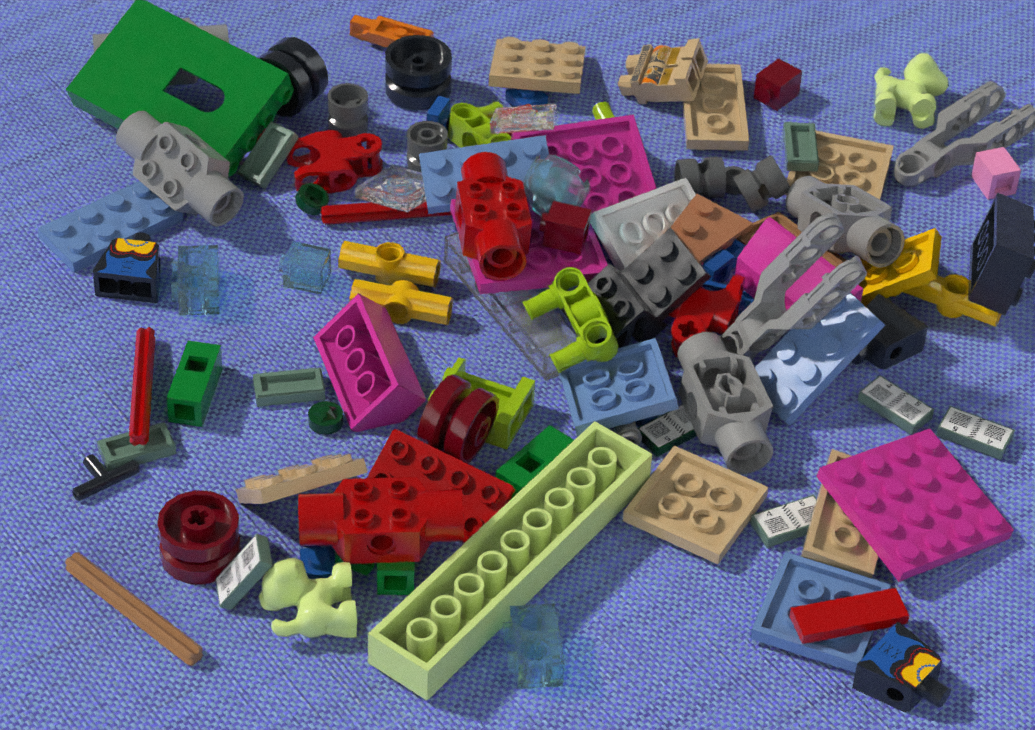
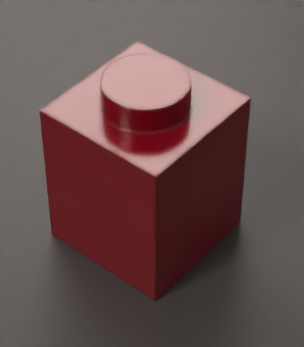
(777, 84)
(565, 227)

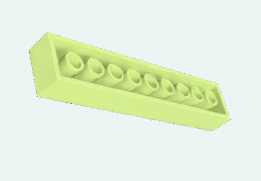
(508, 560)

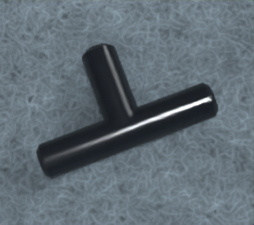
(102, 477)

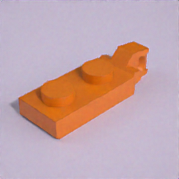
(383, 30)

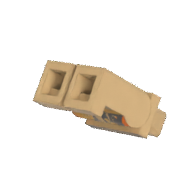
(664, 73)

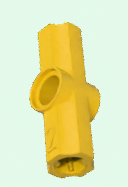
(389, 263)
(951, 299)
(405, 301)

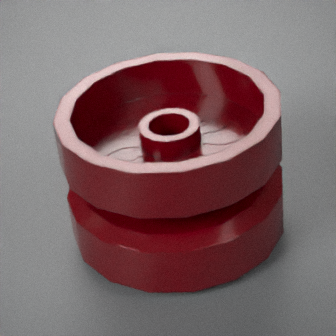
(458, 418)
(198, 536)

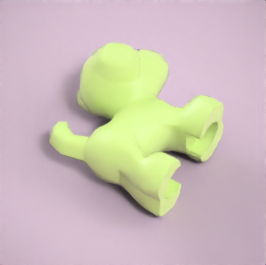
(914, 93)
(289, 585)

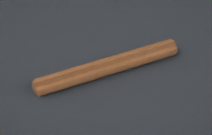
(134, 609)

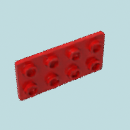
(440, 471)

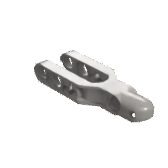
(932, 158)
(767, 316)

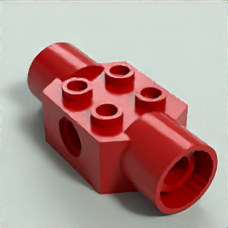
(492, 217)
(381, 519)

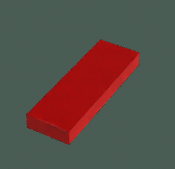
(848, 615)

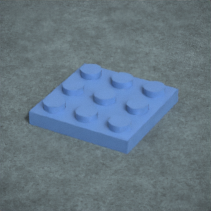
(620, 389)
(806, 582)

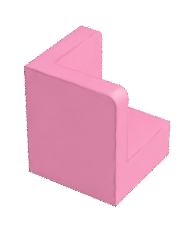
(995, 172)

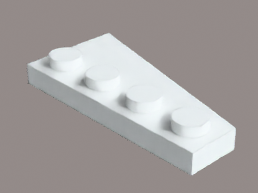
(638, 222)

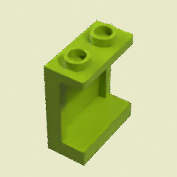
(513, 403)

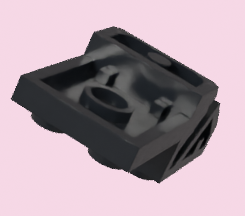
(648, 288)

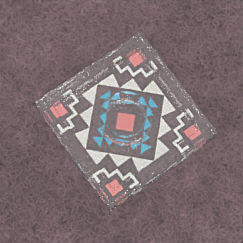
(524, 118)
(394, 188)

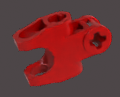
(336, 159)
(707, 312)

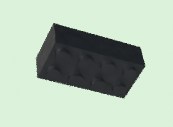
(1002, 255)

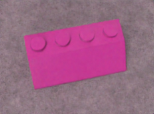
(764, 247)
(368, 366)

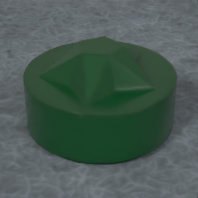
(311, 198)
(325, 417)

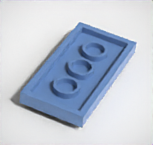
(443, 168)
(87, 232)
(812, 358)

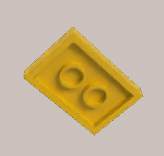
(913, 268)

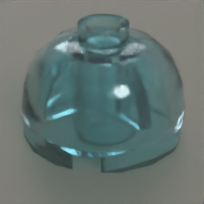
(552, 181)

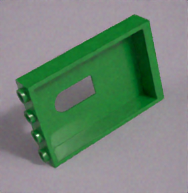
(146, 55)

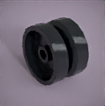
(305, 71)
(417, 71)

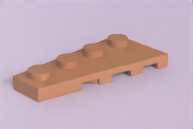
(709, 227)

